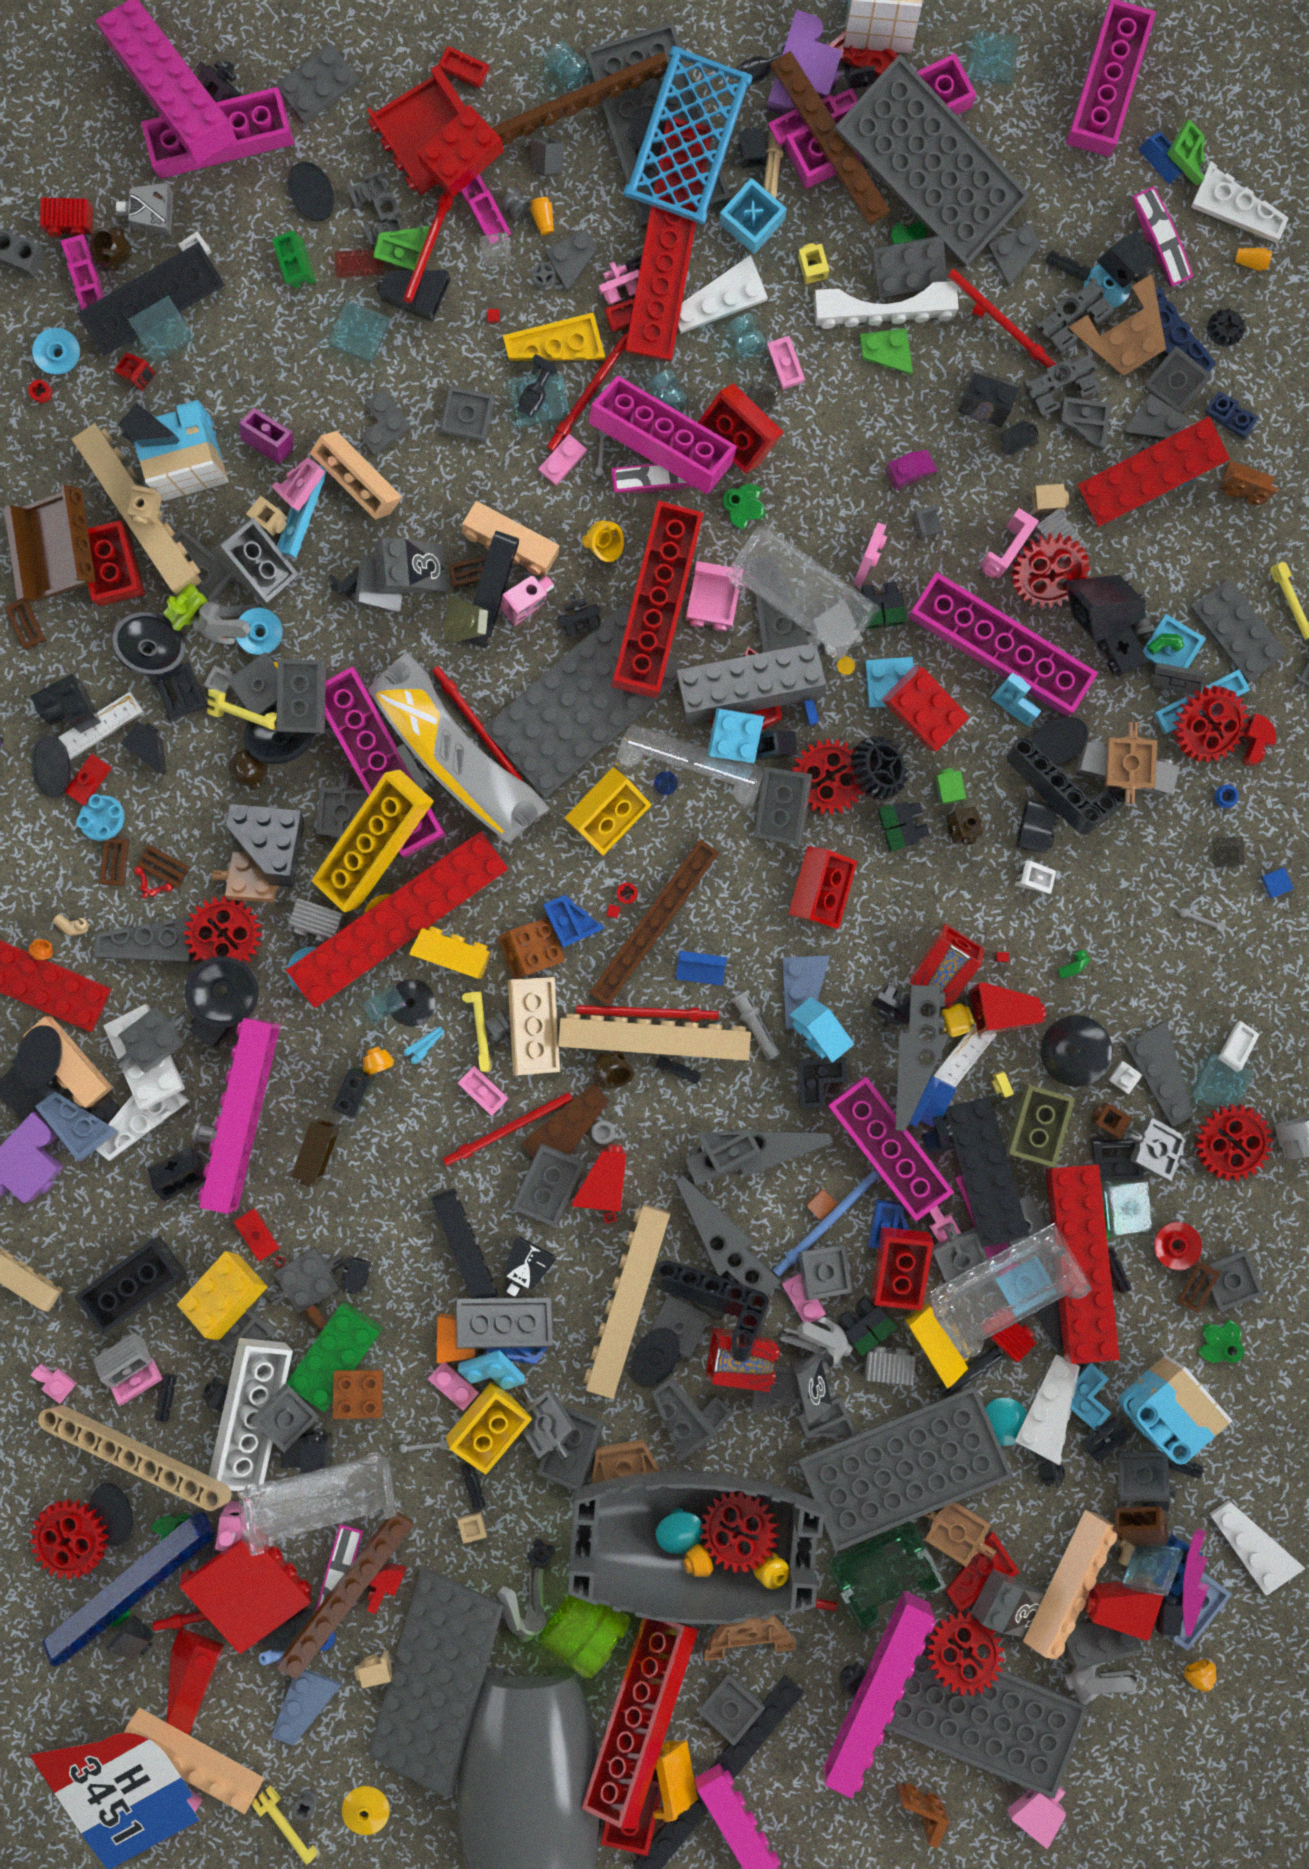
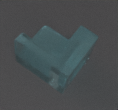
(384, 1004)

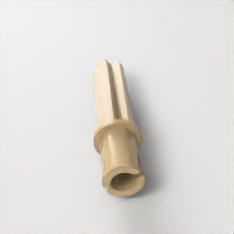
(774, 154)

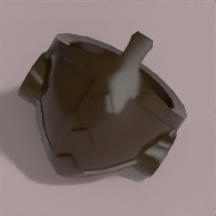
(110, 247)
(247, 770)
(612, 1070)

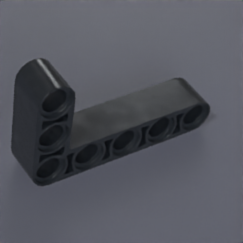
(1060, 791)
(720, 1300)

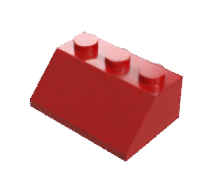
(823, 887)

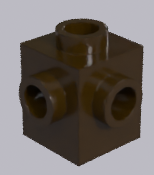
(964, 826)

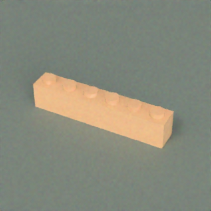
(1071, 1585)
(199, 1763)

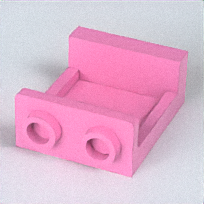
(1020, 524)
(712, 598)

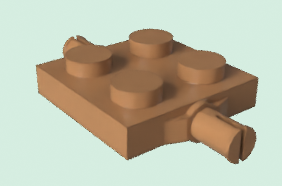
(1131, 763)
(245, 881)
(958, 1533)

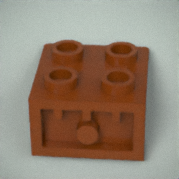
(1247, 483)
(531, 948)
(357, 1394)
(930, 1807)

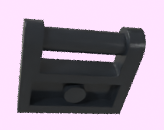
(186, 689)
(1115, 1167)

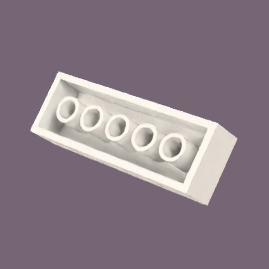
(241, 1447)

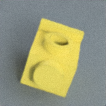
(815, 254)

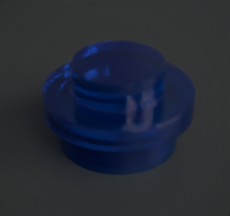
(665, 783)

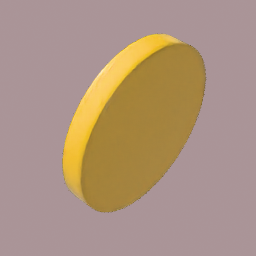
(846, 665)

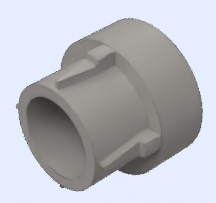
(1294, 1137)

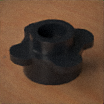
(542, 1560)

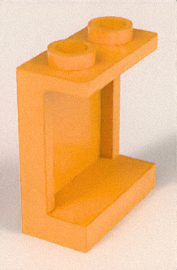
(675, 1780)

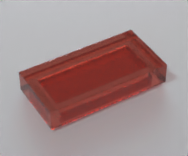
(357, 263)

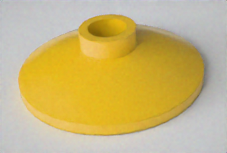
(369, 1800)

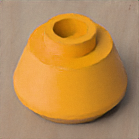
(377, 1061)
(698, 1561)
(1201, 1674)

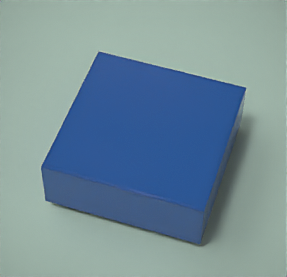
(810, 713)
(1277, 882)

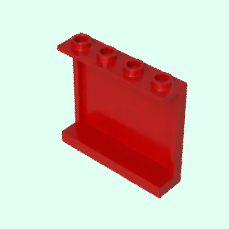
(413, 121)
(247, 1593)

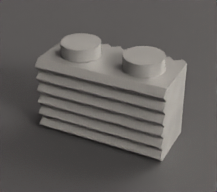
(1056, 524)
(315, 919)
(122, 1360)
(889, 1366)

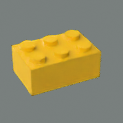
(222, 1295)

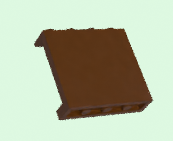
(49, 545)

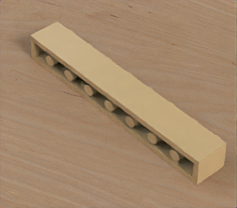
(117, 481)
(654, 1039)
(627, 1302)

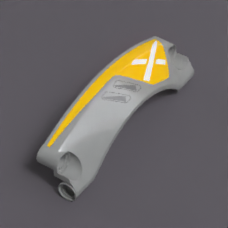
(449, 755)

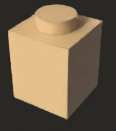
(1049, 498)

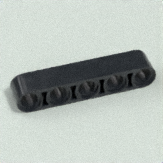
(494, 581)
(463, 1245)

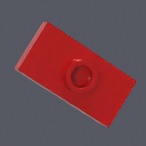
(464, 67)
(619, 315)
(88, 779)
(256, 1234)

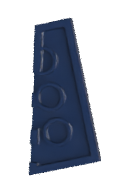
(1178, 333)

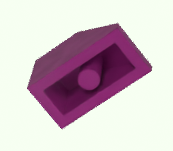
(910, 468)

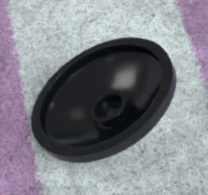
(148, 633)
(267, 744)
(218, 1008)
(1092, 1053)

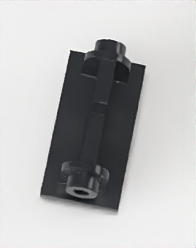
(1050, 1472)

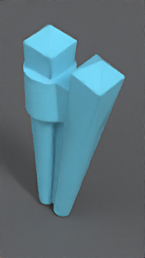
(422, 1046)

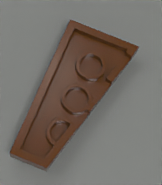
(569, 1124)

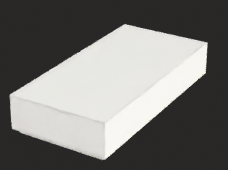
(1238, 1046)

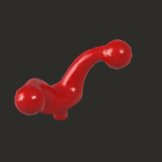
(144, 886)

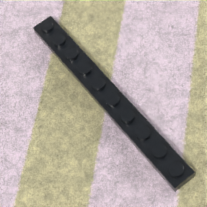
(733, 1759)

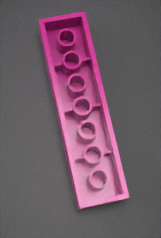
(944, 77)
(166, 80)
(1002, 644)
(371, 746)
(239, 1115)
(878, 1694)

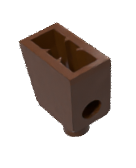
(1146, 1527)

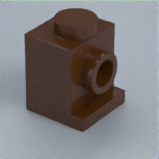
(1118, 1122)

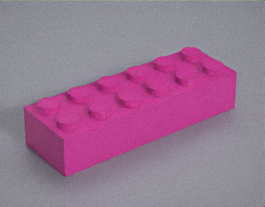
(1110, 77)
(257, 122)
(662, 434)
(889, 1151)

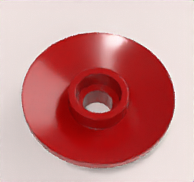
(1188, 1251)

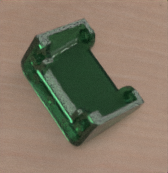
(881, 1571)

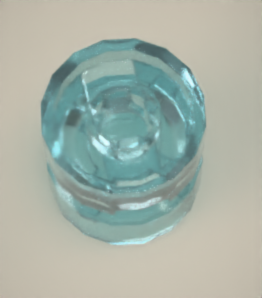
(563, 62)
(747, 337)
(666, 389)

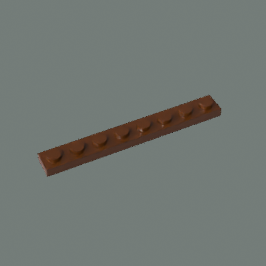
(587, 96)
(832, 145)
(654, 922)
(344, 1595)

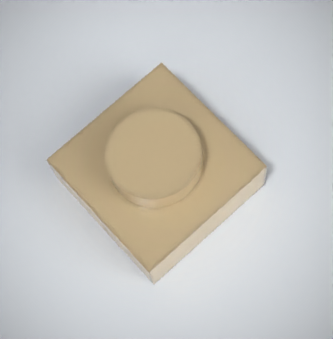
(472, 1527)

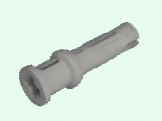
(750, 1014)

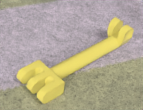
(1280, 574)
(220, 706)
(484, 1057)
(306, 1855)

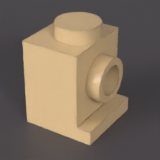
(151, 507)
(267, 516)
(374, 1670)

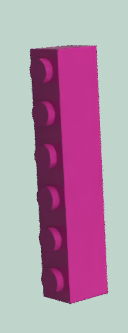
(734, 1820)

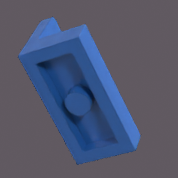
(701, 968)
(933, 1101)

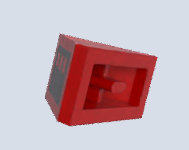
(134, 371)

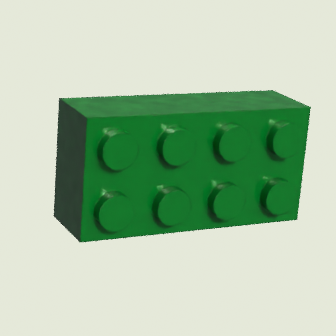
(337, 1348)

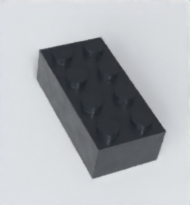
(130, 1285)

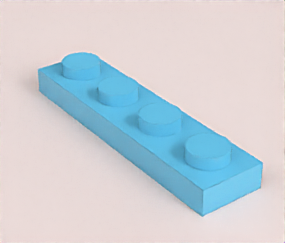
(298, 522)
(1166, 716)

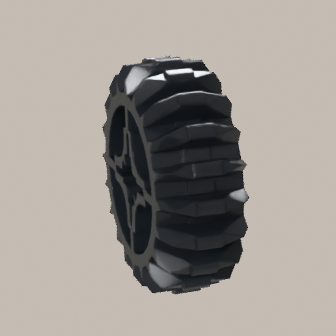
(878, 768)

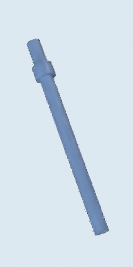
(792, 1255)

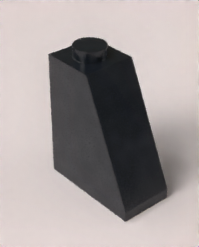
(428, 294)

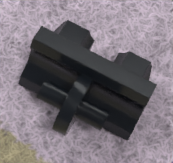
(209, 76)
(589, 613)
(890, 1009)
(1105, 1439)

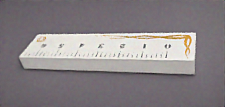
(111, 717)
(963, 1056)

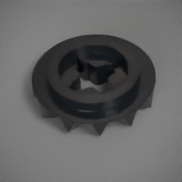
(1217, 331)

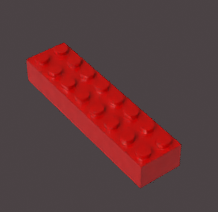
(657, 600)
(1078, 1212)
(639, 1722)

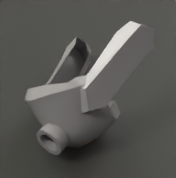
(216, 628)
(829, 1336)
(535, 1620)
(1089, 1687)

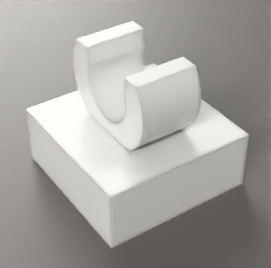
(1125, 1077)

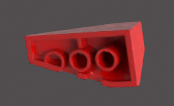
(191, 1670)

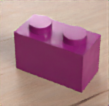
(266, 435)

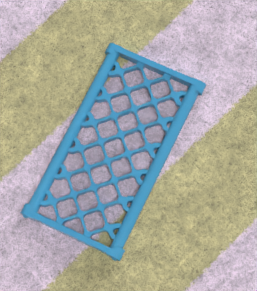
(744, 81)

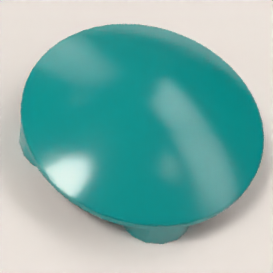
(1006, 1419)
(679, 1531)

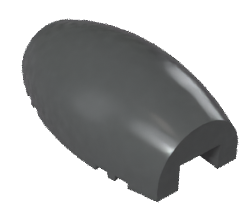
(624, 1567)
(529, 1775)

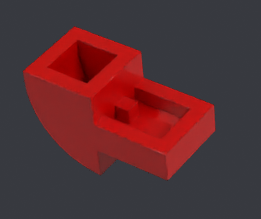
(1260, 734)
(386, 1581)

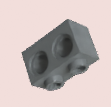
(14, 255)

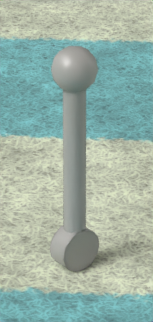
(599, 471)
(1219, 926)
(403, 1448)

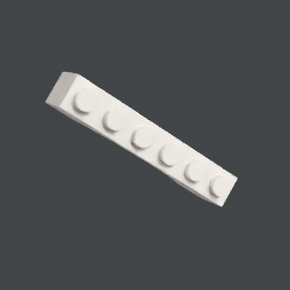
(837, 307)

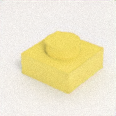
(1001, 1084)

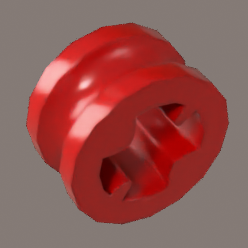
(44, 397)
(632, 897)

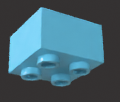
(752, 216)
(821, 1030)

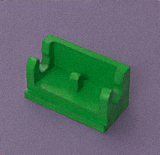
(293, 259)

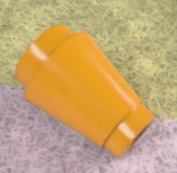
(543, 215)
(1254, 258)

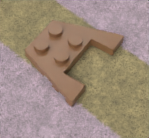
(1132, 340)
(622, 1460)
(747, 1633)

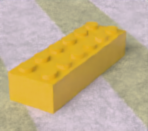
(372, 840)

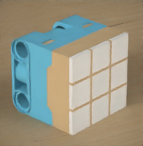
(882, 24)
(189, 464)
(1173, 1410)

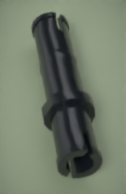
(974, 1369)

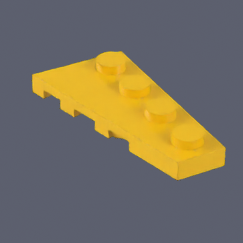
(559, 341)

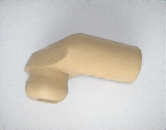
(71, 928)
(1127, 1550)

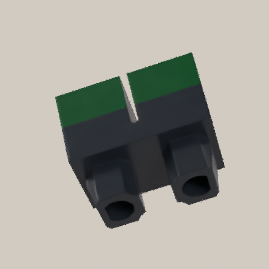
(891, 604)
(902, 815)
(352, 1092)
(873, 1317)

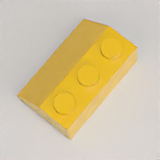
(608, 811)
(451, 952)
(936, 1345)
(488, 1428)

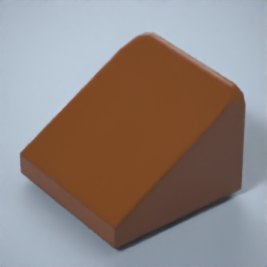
(821, 1204)

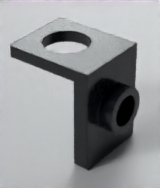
(859, 77)

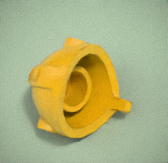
(603, 542)

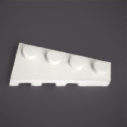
(1238, 206)
(726, 295)
(135, 1123)
(1049, 1414)
(1258, 1552)

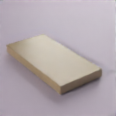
(533, 1026)

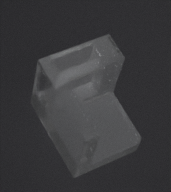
(496, 249)

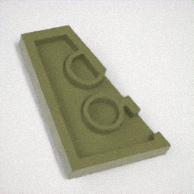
(463, 620)

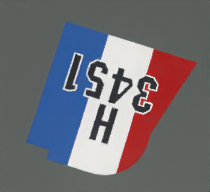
(119, 1794)

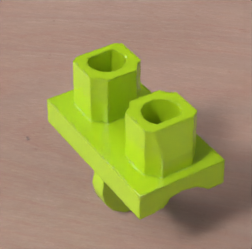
(182, 608)

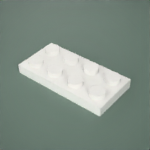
(146, 1087)

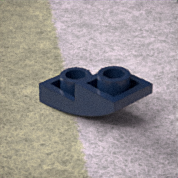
(1230, 415)

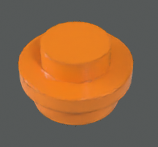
(40, 949)

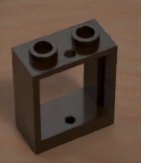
(315, 1152)

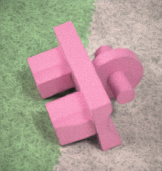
(610, 288)

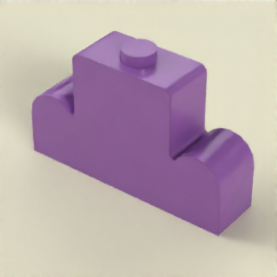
(815, 58)
(24, 1162)

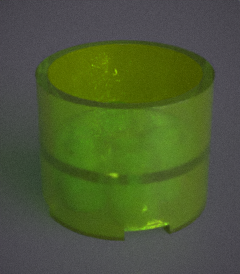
(584, 1634)

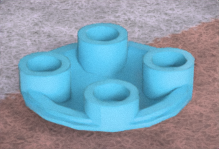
(101, 817)

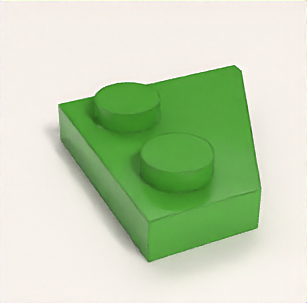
(1188, 151)
(401, 247)
(888, 349)

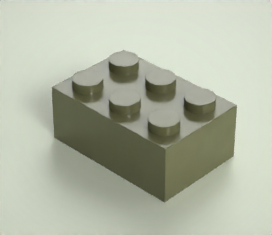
(1039, 1125)

